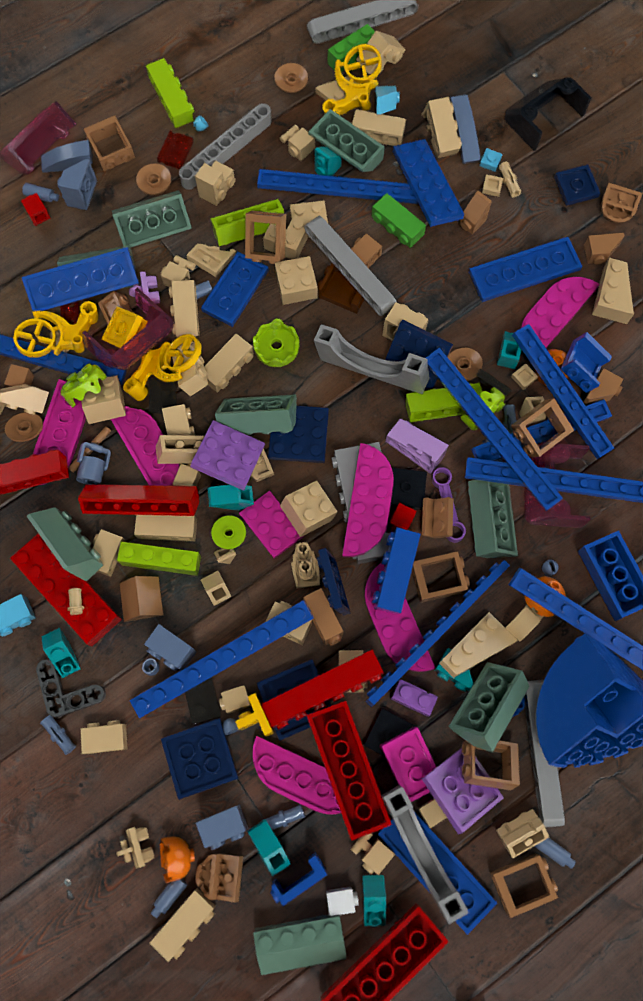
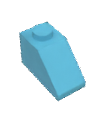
(386, 98)

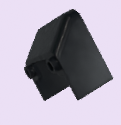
(525, 111)

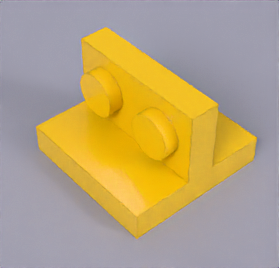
(123, 327)
(249, 719)

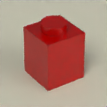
(35, 209)
(402, 517)

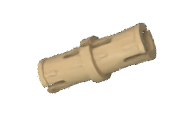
(509, 179)

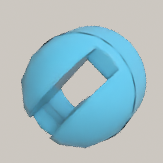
(200, 123)

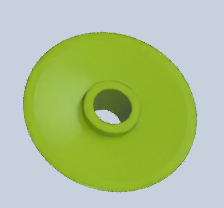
(226, 524)

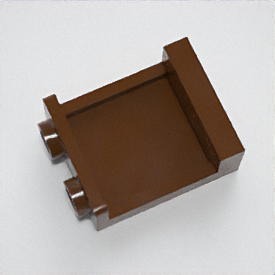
(339, 290)

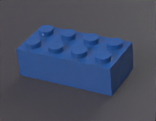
(397, 570)
(614, 574)

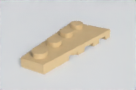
(478, 645)

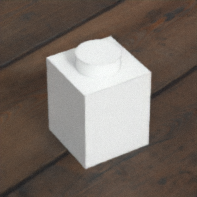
(341, 901)

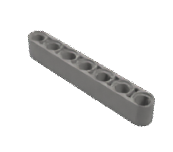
(354, 18)
(228, 143)
(350, 265)
(545, 775)

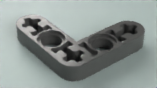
(64, 700)

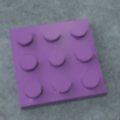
(227, 455)
(460, 801)

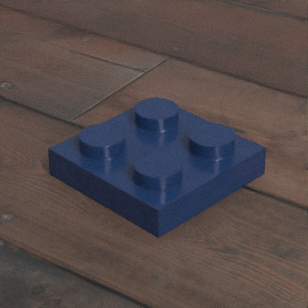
(577, 185)

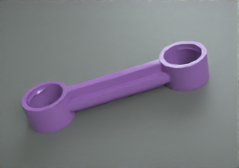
(445, 491)

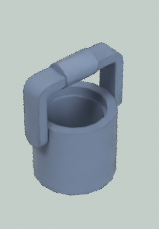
(92, 468)

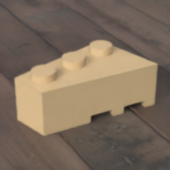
(442, 127)

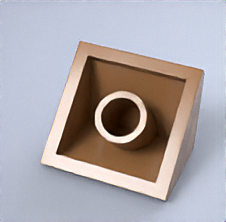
(141, 598)

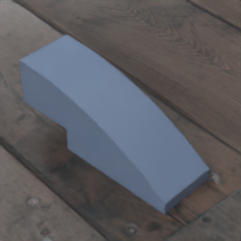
(66, 156)

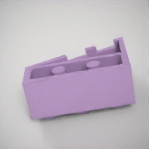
(417, 445)

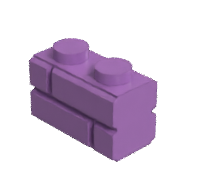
(414, 698)

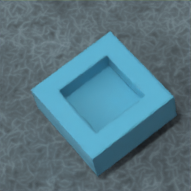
(491, 160)

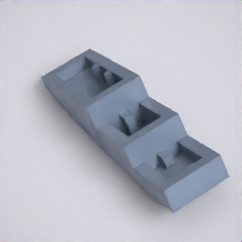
(466, 129)

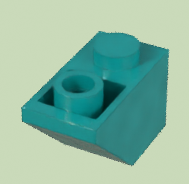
(326, 161)
(509, 352)
(230, 497)
(60, 652)
(463, 681)
(268, 847)
(374, 900)

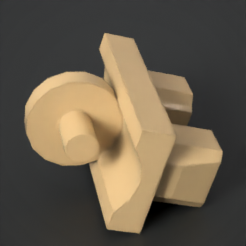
(139, 856)

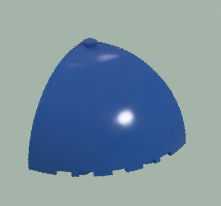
(589, 706)

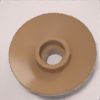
(291, 77)
(153, 173)
(468, 358)
(23, 427)

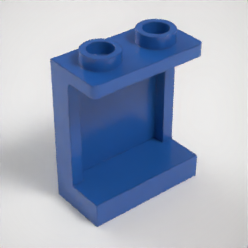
(585, 362)
(302, 884)

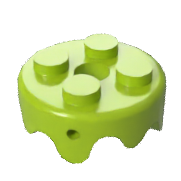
(276, 332)
(80, 383)
(493, 400)

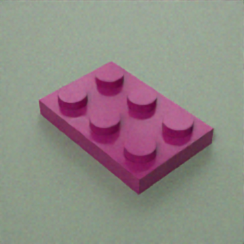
(270, 525)
(409, 762)

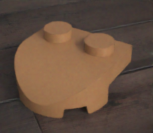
(619, 203)
(220, 877)

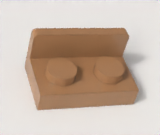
(110, 302)
(437, 517)

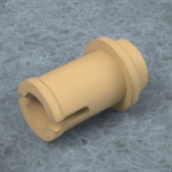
(75, 601)

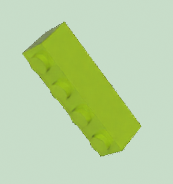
(169, 92)
(231, 226)
(434, 404)
(159, 558)

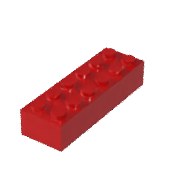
(53, 582)
(349, 770)
(390, 960)

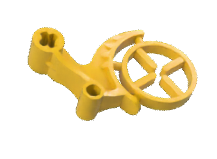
(356, 94)
(70, 335)
(158, 360)

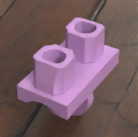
(147, 282)

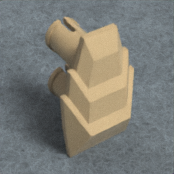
(305, 566)

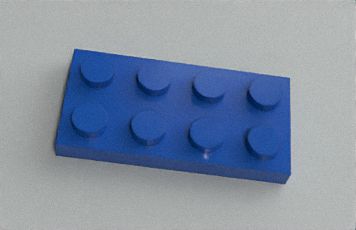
(234, 289)

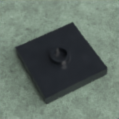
(408, 488)
(386, 728)

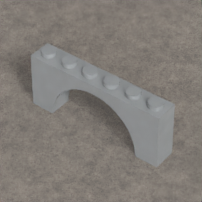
(408, 374)
(346, 463)
(433, 874)

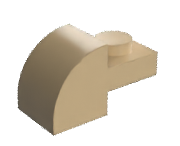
(524, 623)

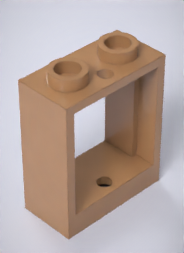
(109, 127)
(265, 217)
(556, 418)
(420, 582)
(324, 618)
(510, 766)
(503, 892)

